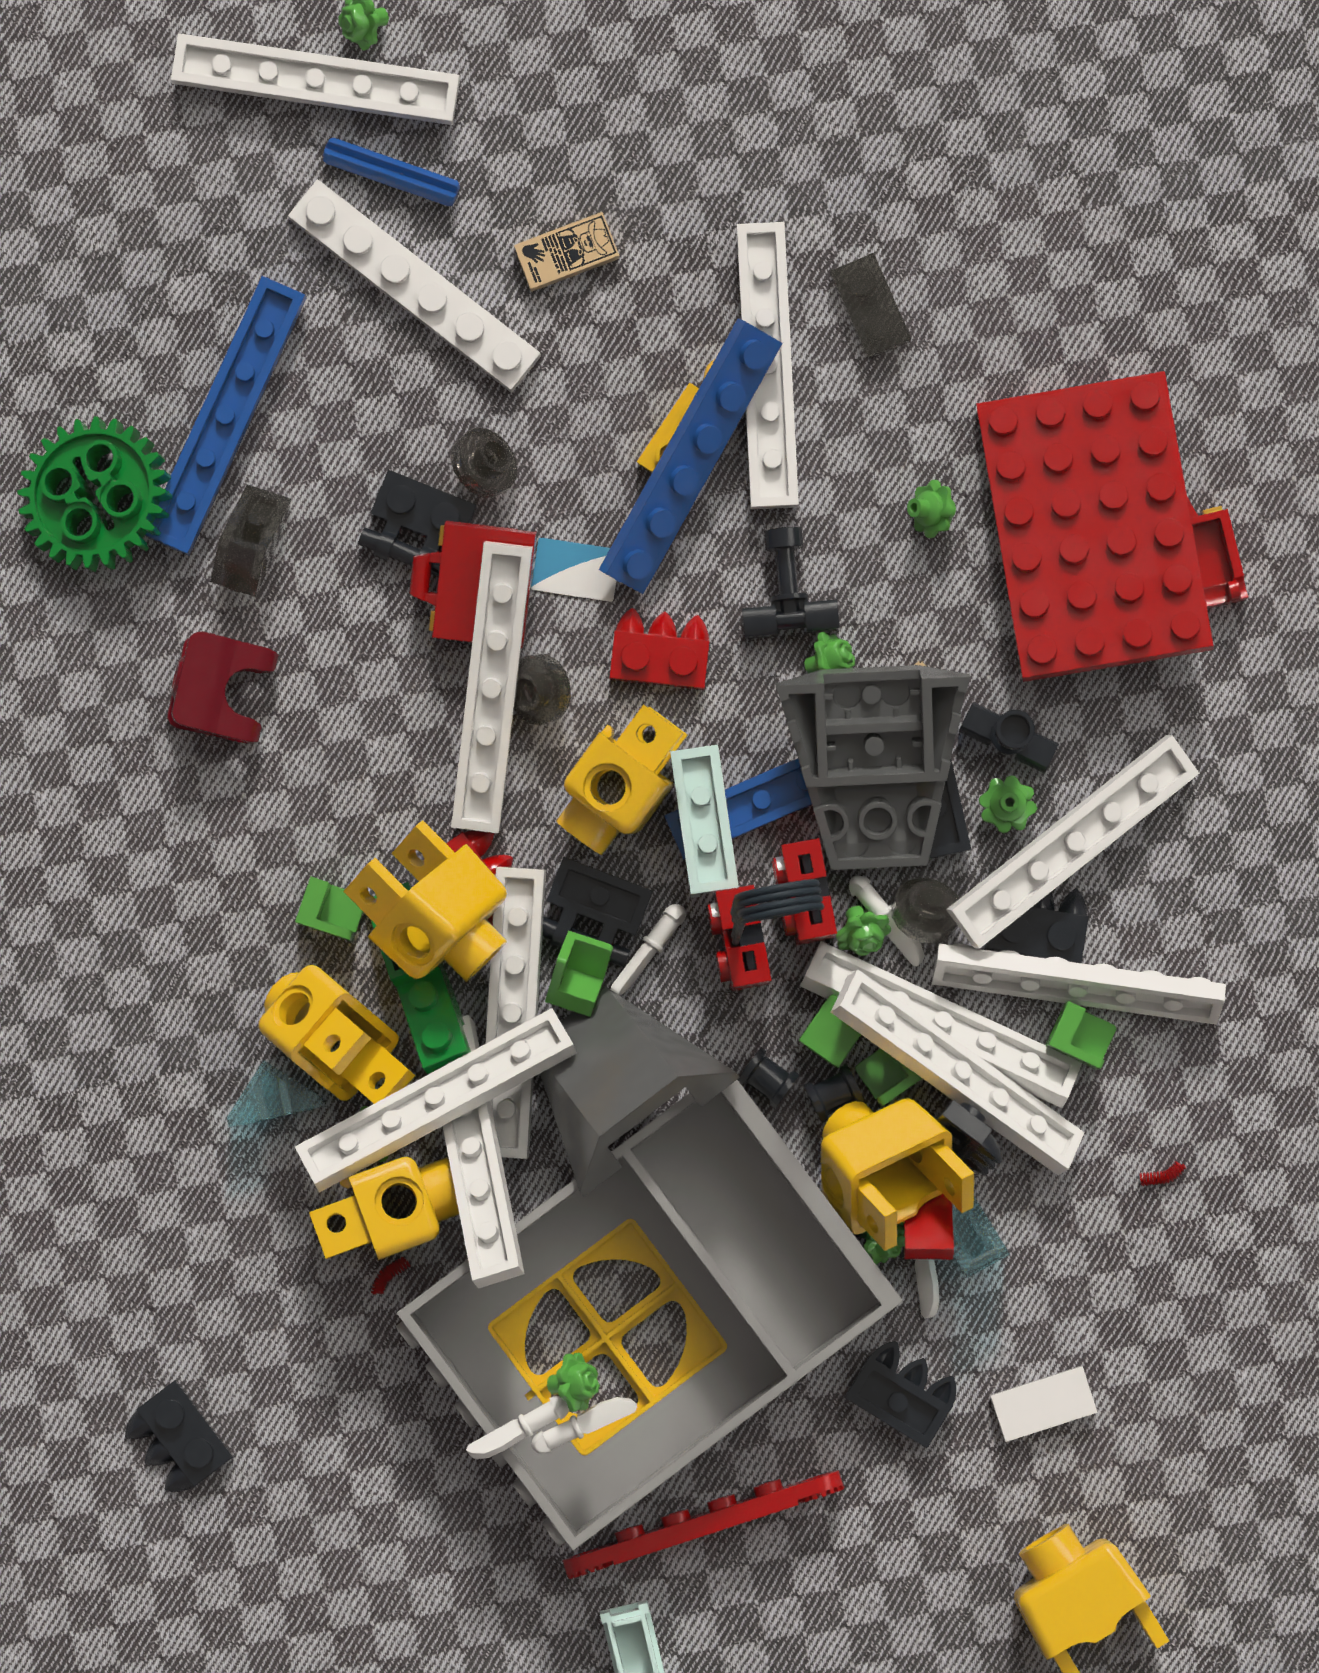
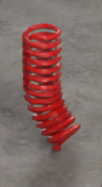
(1165, 1176)
(380, 1284)

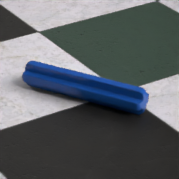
(391, 172)

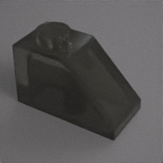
(250, 540)

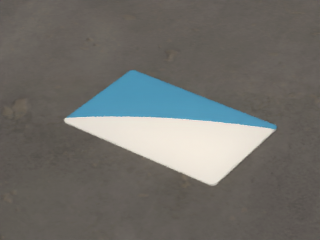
(572, 570)

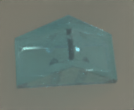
(272, 1096)
(975, 1241)

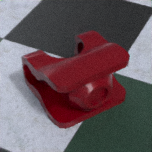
(200, 684)

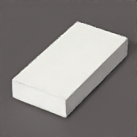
(1043, 1403)

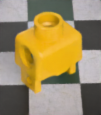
(638, 763)
(440, 914)
(313, 1012)
(889, 1165)
(368, 1221)
(1079, 1594)

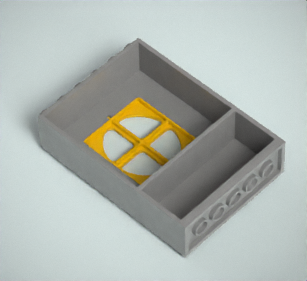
(736, 1241)

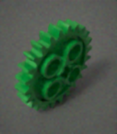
(58, 517)

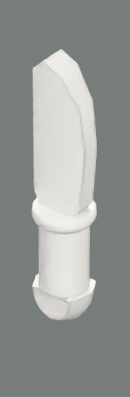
(873, 902)
(656, 939)
(927, 1287)
(585, 1422)
(518, 1429)

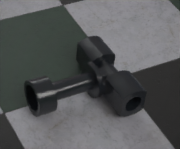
(788, 608)
(1010, 735)

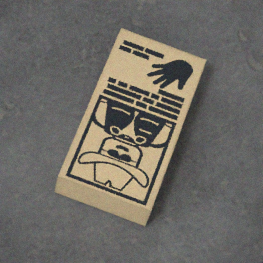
(566, 251)

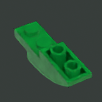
(430, 1013)

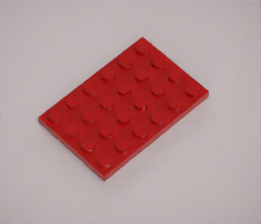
(1094, 526)

